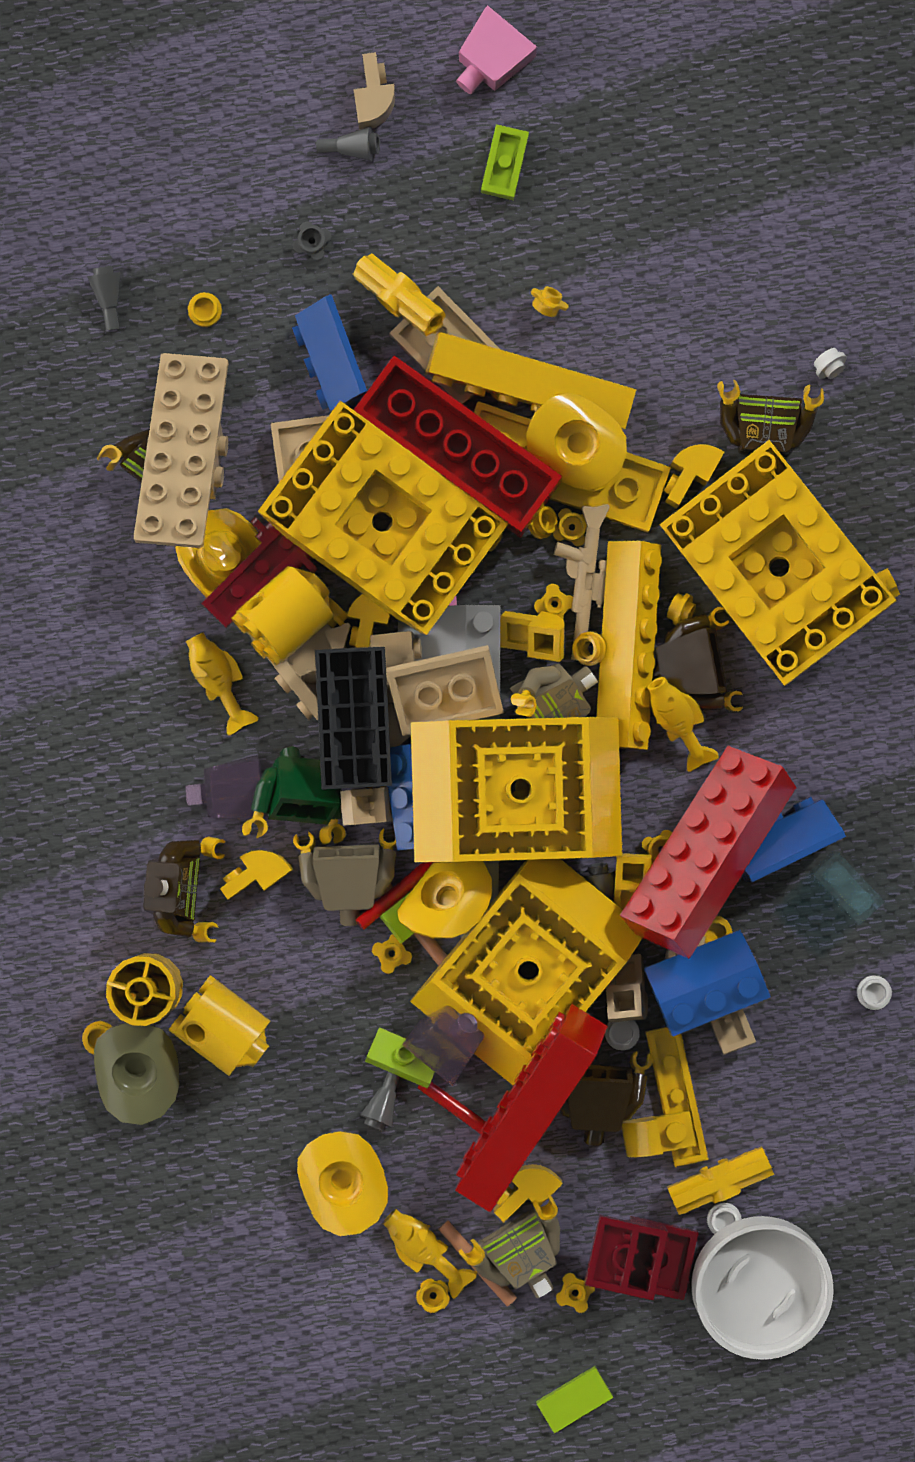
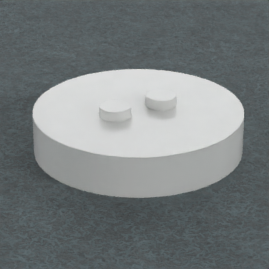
(762, 1287)

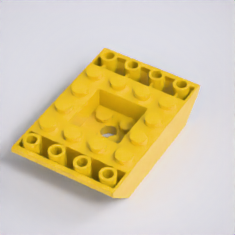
(349, 478)
(765, 515)
(466, 799)
(538, 917)

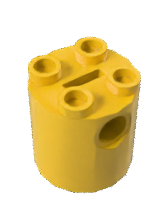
(285, 613)
(144, 989)
(222, 1027)

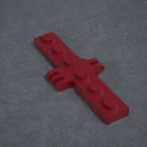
(255, 572)

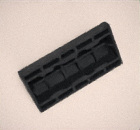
(353, 717)

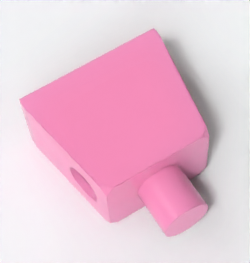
(493, 52)

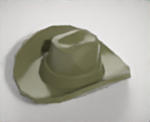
(136, 1072)

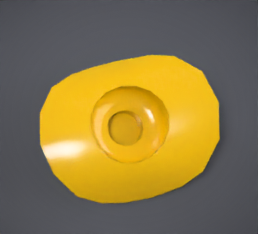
(577, 441)
(226, 545)
(447, 899)
(343, 1182)

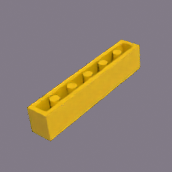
(519, 377)
(629, 638)

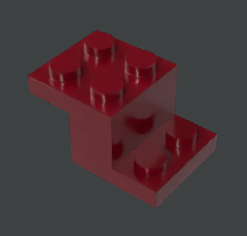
(641, 1257)

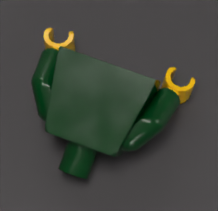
(294, 794)

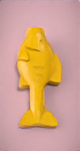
(216, 672)
(677, 715)
(419, 1246)

